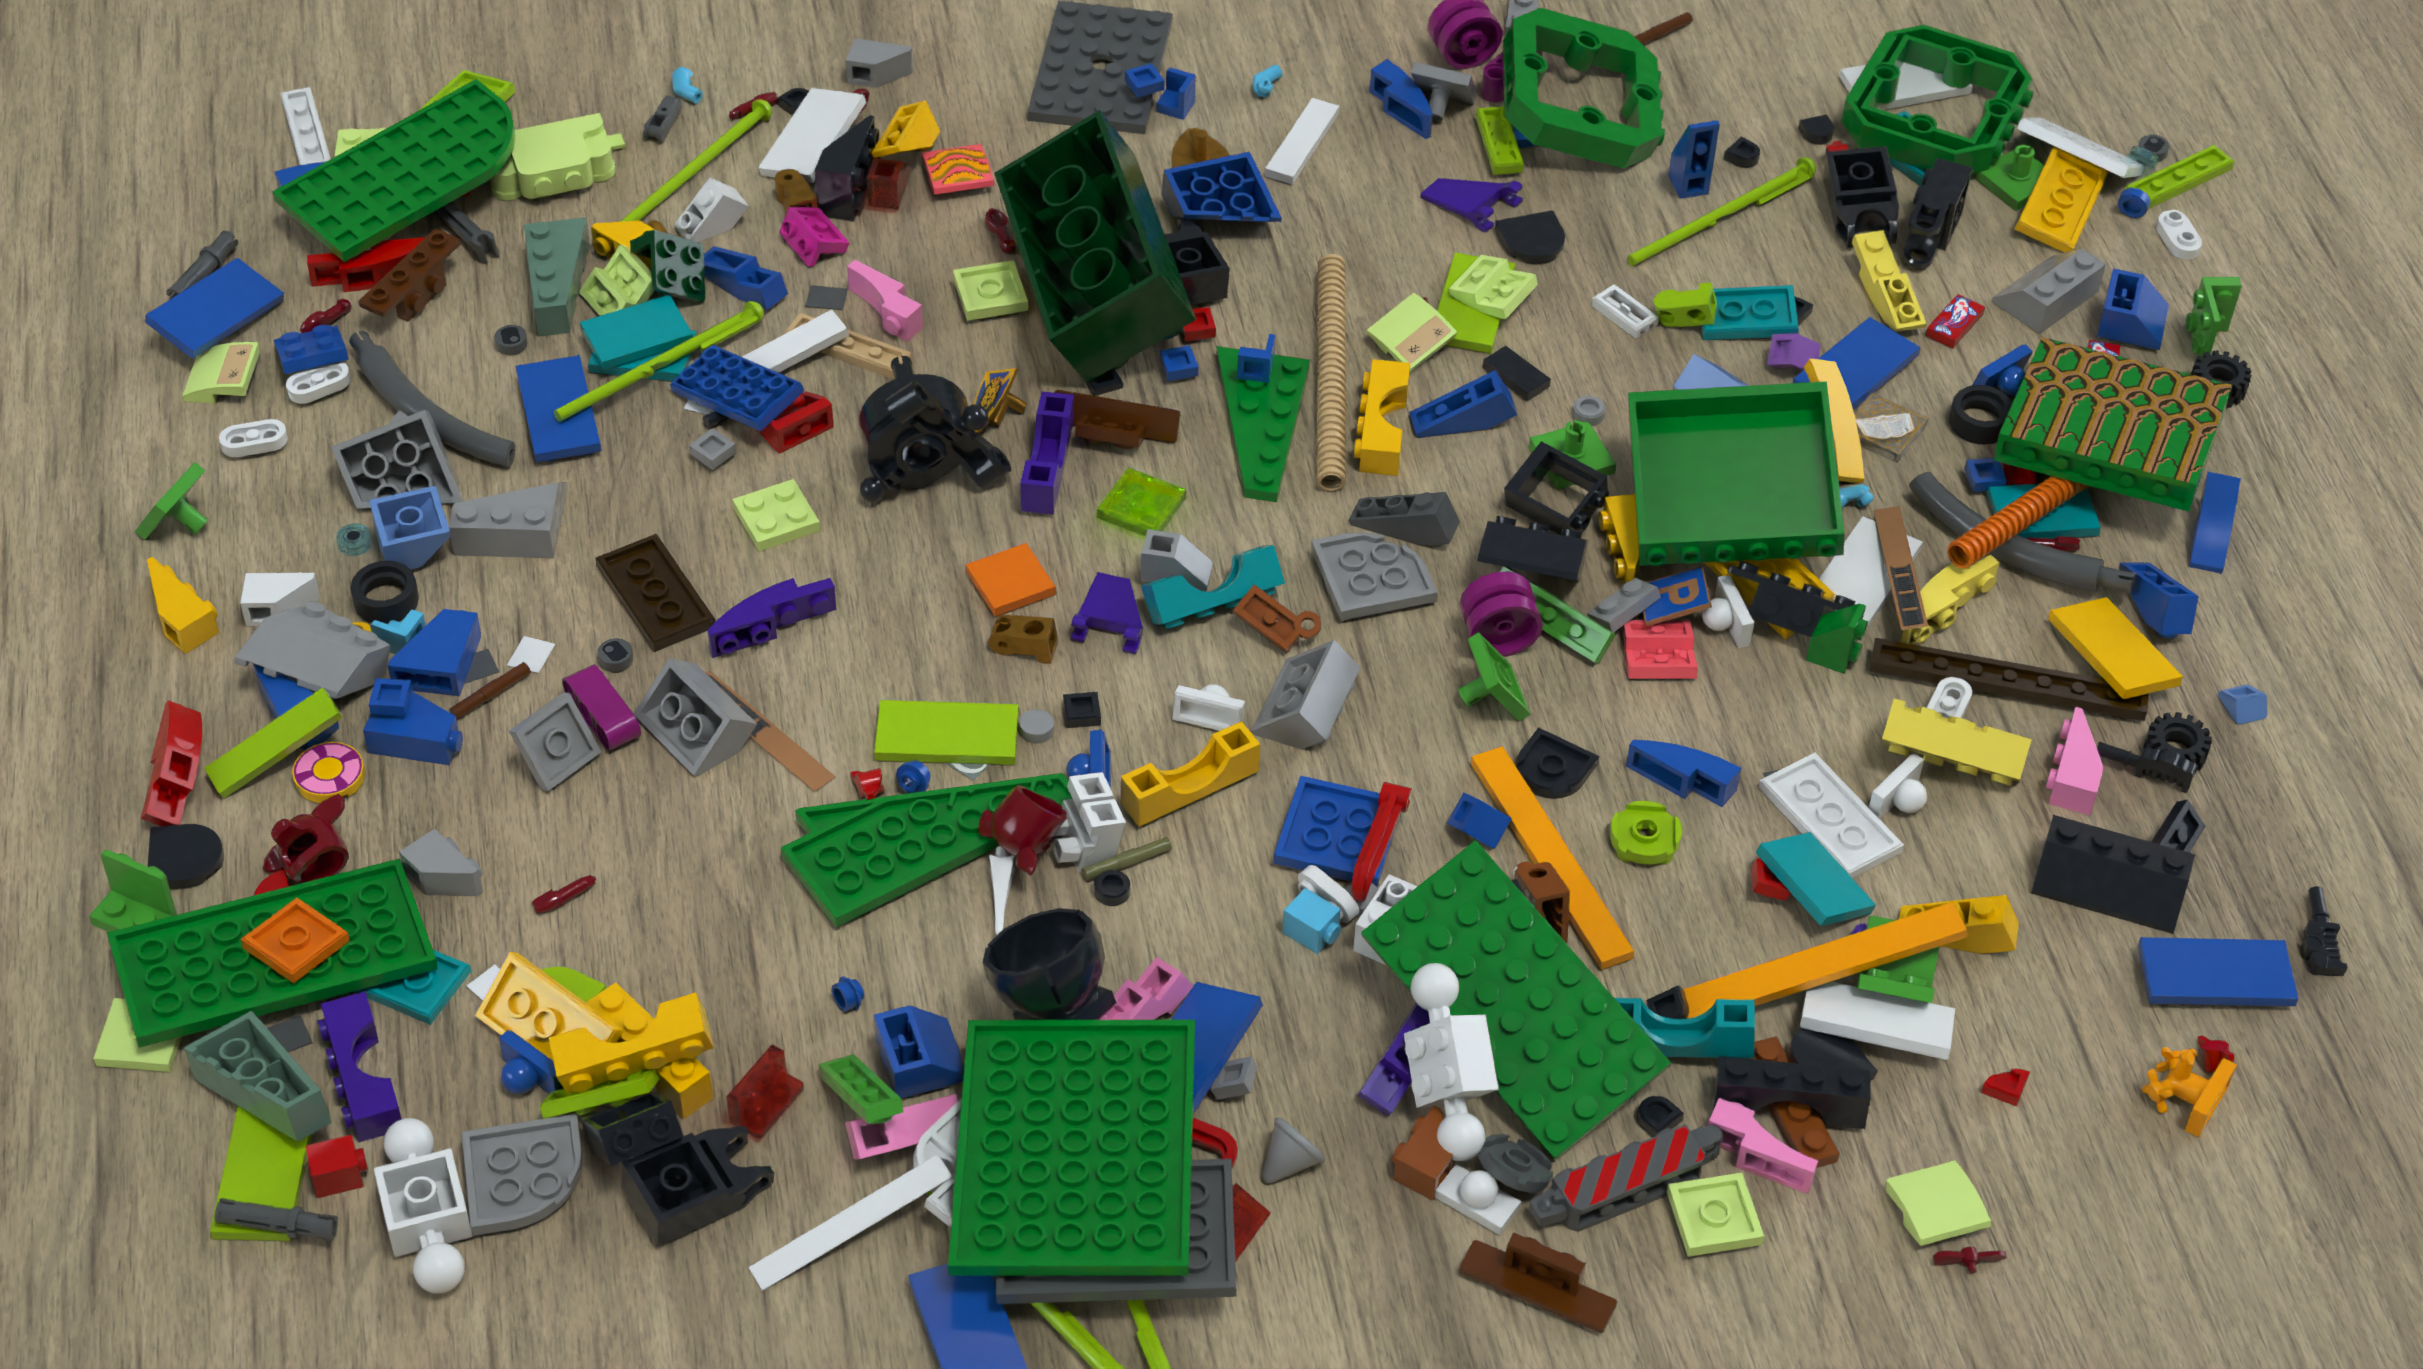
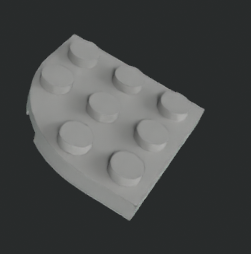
(1371, 574)
(520, 1171)

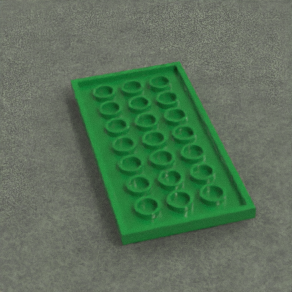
(196, 976)
(1554, 1031)

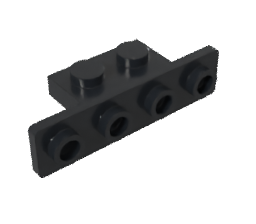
(1786, 604)

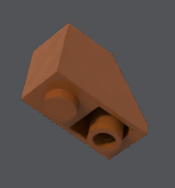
(1422, 1160)

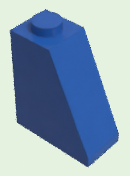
(439, 654)
(421, 735)

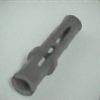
(208, 260)
(291, 1221)

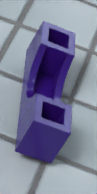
(1052, 437)
(352, 1033)

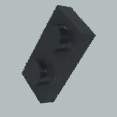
(2180, 827)

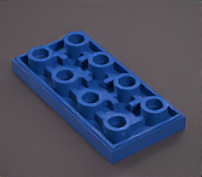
(214, 308)
(1868, 358)
(736, 387)
(546, 388)
(2217, 971)
(1220, 1024)
(965, 1321)

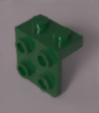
(675, 264)

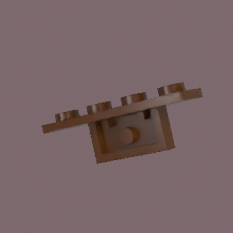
(413, 279)
(1122, 421)
(1540, 1278)

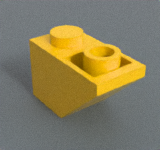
(611, 234)

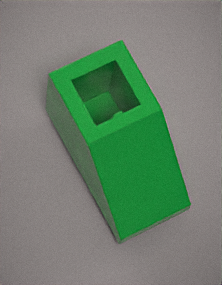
(1836, 638)

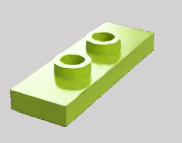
(1499, 141)
(615, 1092)

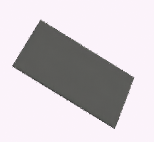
(826, 297)
(481, 666)
(291, 1033)

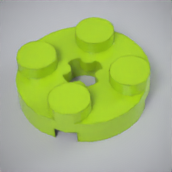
(1642, 849)

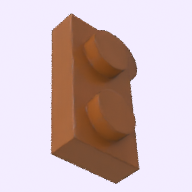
(1275, 620)

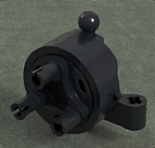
(922, 431)

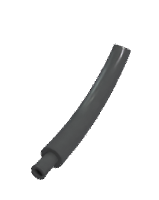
(404, 396)
(2019, 552)

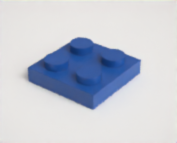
(310, 349)

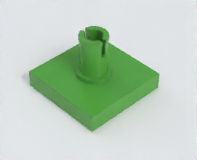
(2012, 176)
(1579, 443)
(174, 504)
(1495, 679)

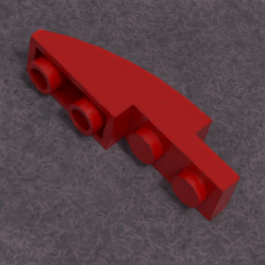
(362, 270)
(175, 764)

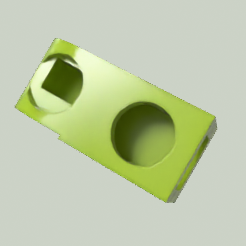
(1686, 307)

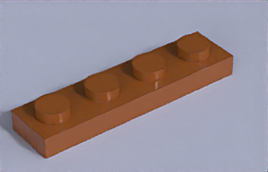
(1796, 1120)

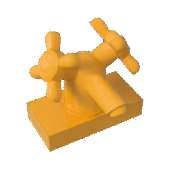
(2188, 1086)

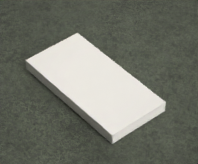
(1914, 86)
(814, 126)
(2081, 147)
(1862, 569)
(1825, 806)
(1879, 1019)

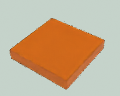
(1010, 579)
(295, 940)

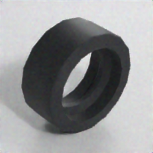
(1983, 398)
(381, 574)

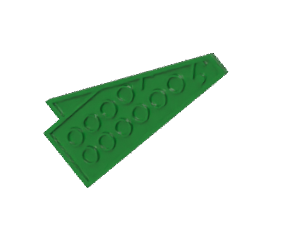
(888, 845)

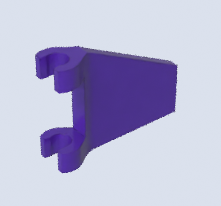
(1472, 198)
(1110, 607)

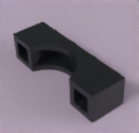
(1835, 1092)

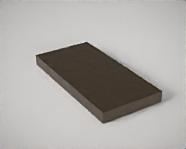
(655, 592)

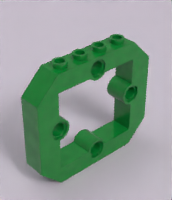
(1961, 63)
(1587, 130)

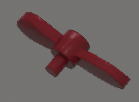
(1967, 1256)

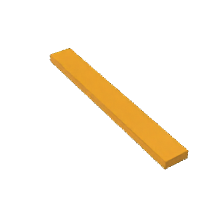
(1544, 844)
(1832, 960)

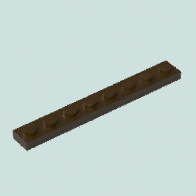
(2005, 678)

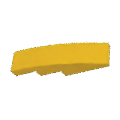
(1843, 420)

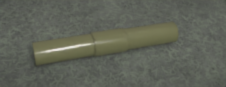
(1127, 858)

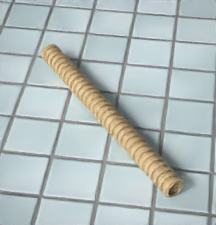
(1331, 374)

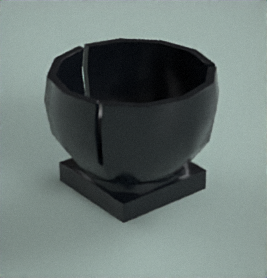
(1049, 967)

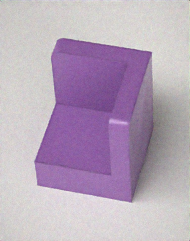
(1792, 351)

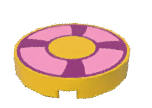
(328, 771)

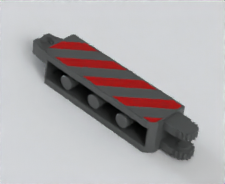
(1626, 1178)

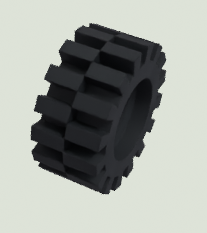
(2227, 369)
(2183, 731)

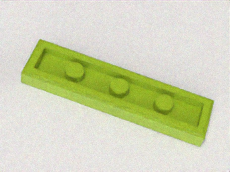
(2184, 175)
(273, 742)

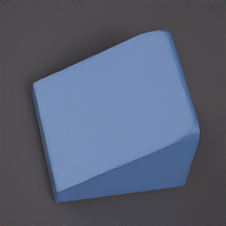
(2244, 703)

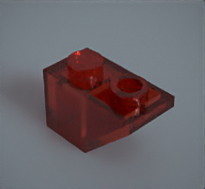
(887, 183)

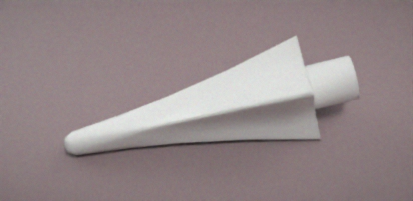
(1001, 875)

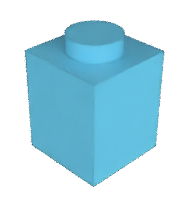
(1311, 921)

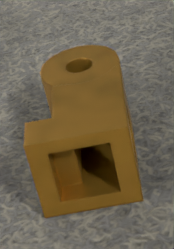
(793, 190)
(1024, 636)

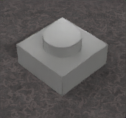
(712, 449)
(1235, 1078)

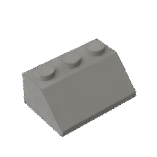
(2052, 289)
(1307, 697)
(693, 717)

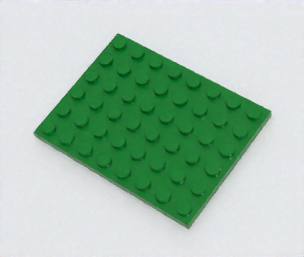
(1074, 1149)

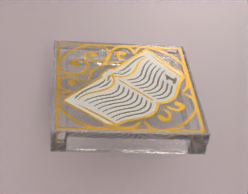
(1888, 427)

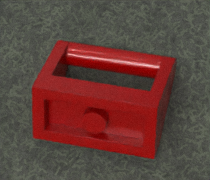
(801, 424)

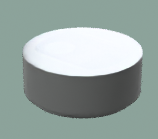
(2155, 145)
(511, 339)
(615, 655)

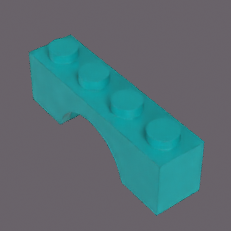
(1175, 598)
(1720, 1031)

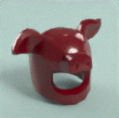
(1023, 825)
(309, 844)

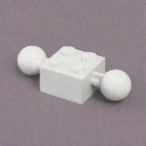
(1449, 1061)
(423, 1204)

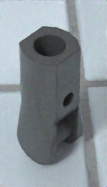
(663, 118)

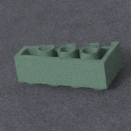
(555, 266)
(259, 1075)

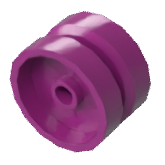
(1465, 32)
(1502, 611)

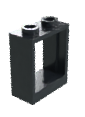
(1531, 473)
(646, 1126)

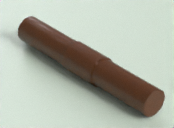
(1664, 28)
(490, 690)

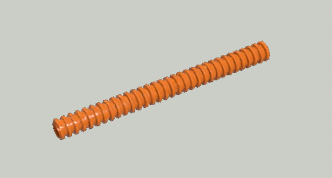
(2011, 520)

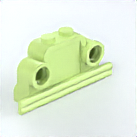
(557, 159)

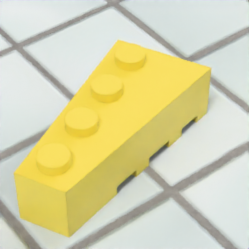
(1955, 742)

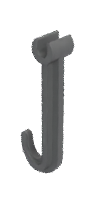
(479, 240)

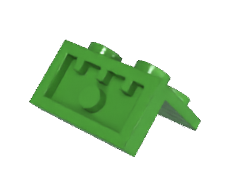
(2212, 310)
(136, 894)
(1905, 977)

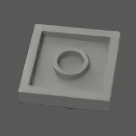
(1443, 85)
(555, 741)

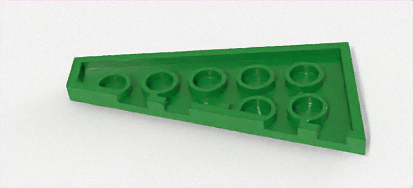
(1263, 419)

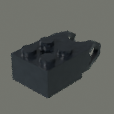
(1861, 192)
(1936, 211)
(1198, 263)
(691, 1182)

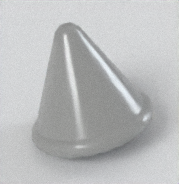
(1289, 1153)

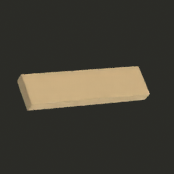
(859, 350)

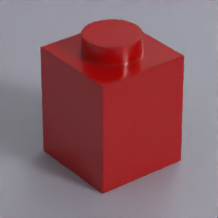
(336, 1166)

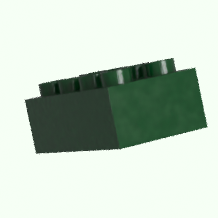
(1094, 247)

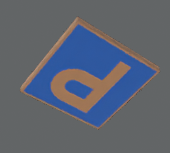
(1680, 596)

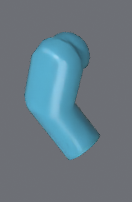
(1262, 81)
(682, 87)
(1859, 493)

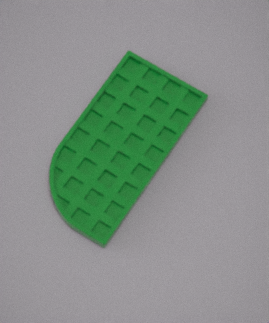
(403, 171)

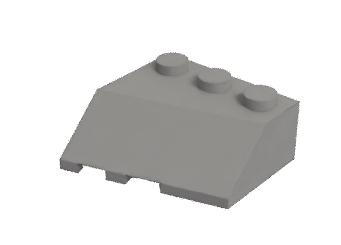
(397, 461)
(509, 523)
(317, 650)

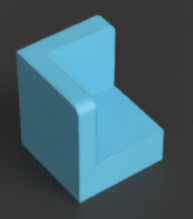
(399, 633)

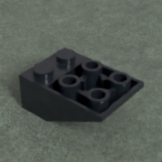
(844, 171)

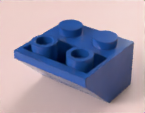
(2133, 311)
(917, 1050)

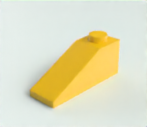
(909, 130)

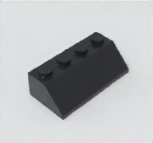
(2113, 874)

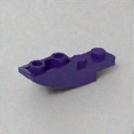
(759, 615)
(1392, 1073)

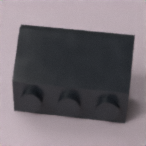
(1533, 548)

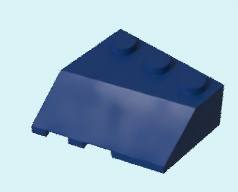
(1219, 191)

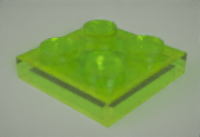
(1141, 502)

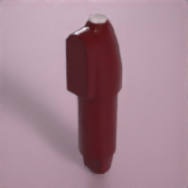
(746, 108)
(2066, 544)
(554, 899)

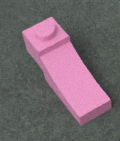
(899, 313)
(1154, 994)
(1759, 1150)

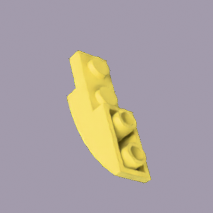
(1885, 284)
(1951, 590)

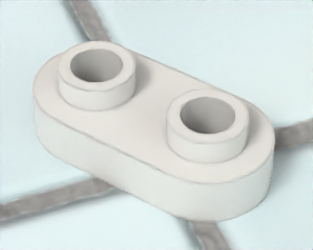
(2179, 235)
(317, 382)
(253, 438)
(1951, 697)
(1325, 887)

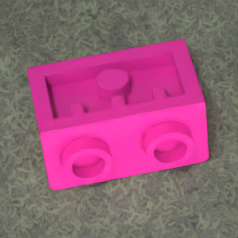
(811, 233)

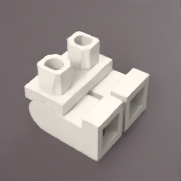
(1092, 822)

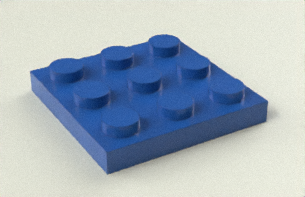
(1328, 828)

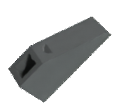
(1411, 518)

